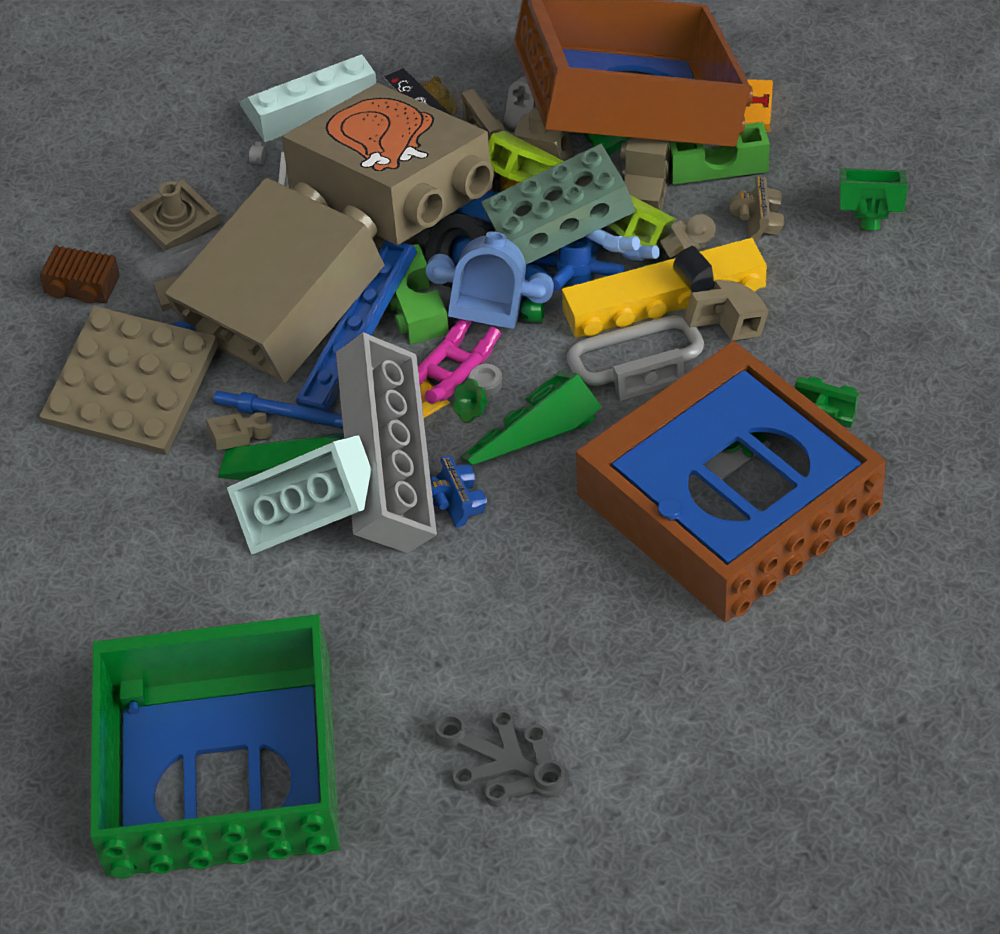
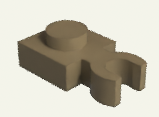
(235, 431)

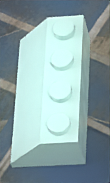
(304, 98)
(302, 494)

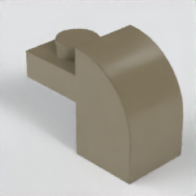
(730, 305)

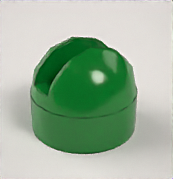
(532, 311)

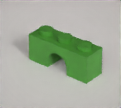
(699, 162)
(419, 314)

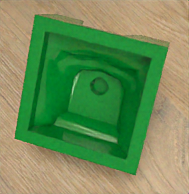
(872, 194)

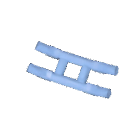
(627, 246)

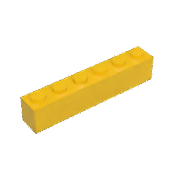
(654, 289)

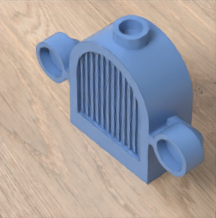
(489, 281)

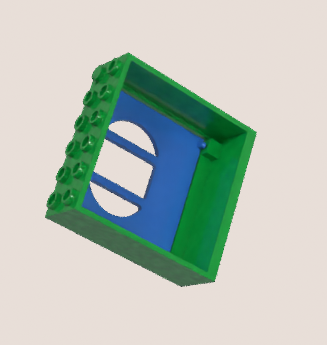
(205, 696)

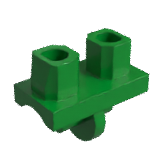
(835, 401)

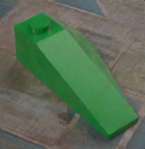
(553, 409)

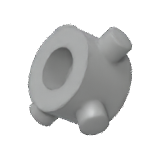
(257, 154)

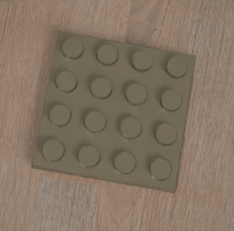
(130, 380)

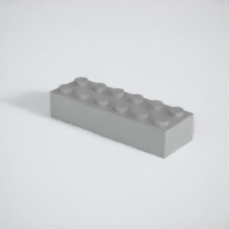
(385, 409)

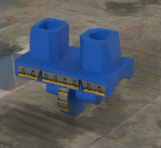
(451, 491)

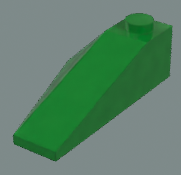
(250, 460)

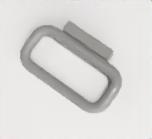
(643, 374)

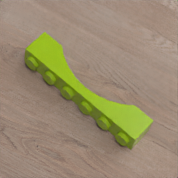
(522, 160)

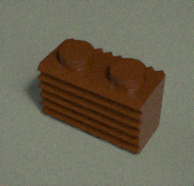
(79, 275)

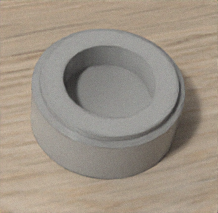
(488, 377)

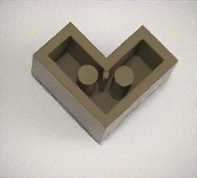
(646, 169)

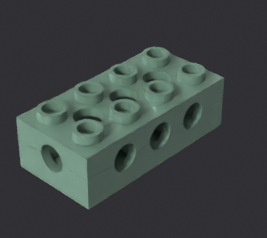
(560, 204)

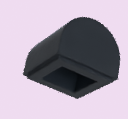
(694, 270)

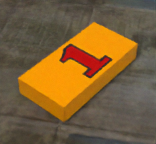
(761, 103)

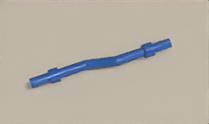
(250, 404)

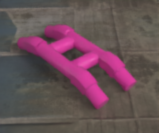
(449, 349)

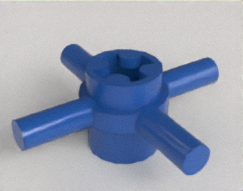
(578, 263)

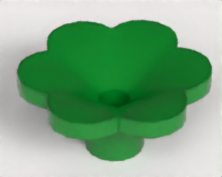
(469, 400)

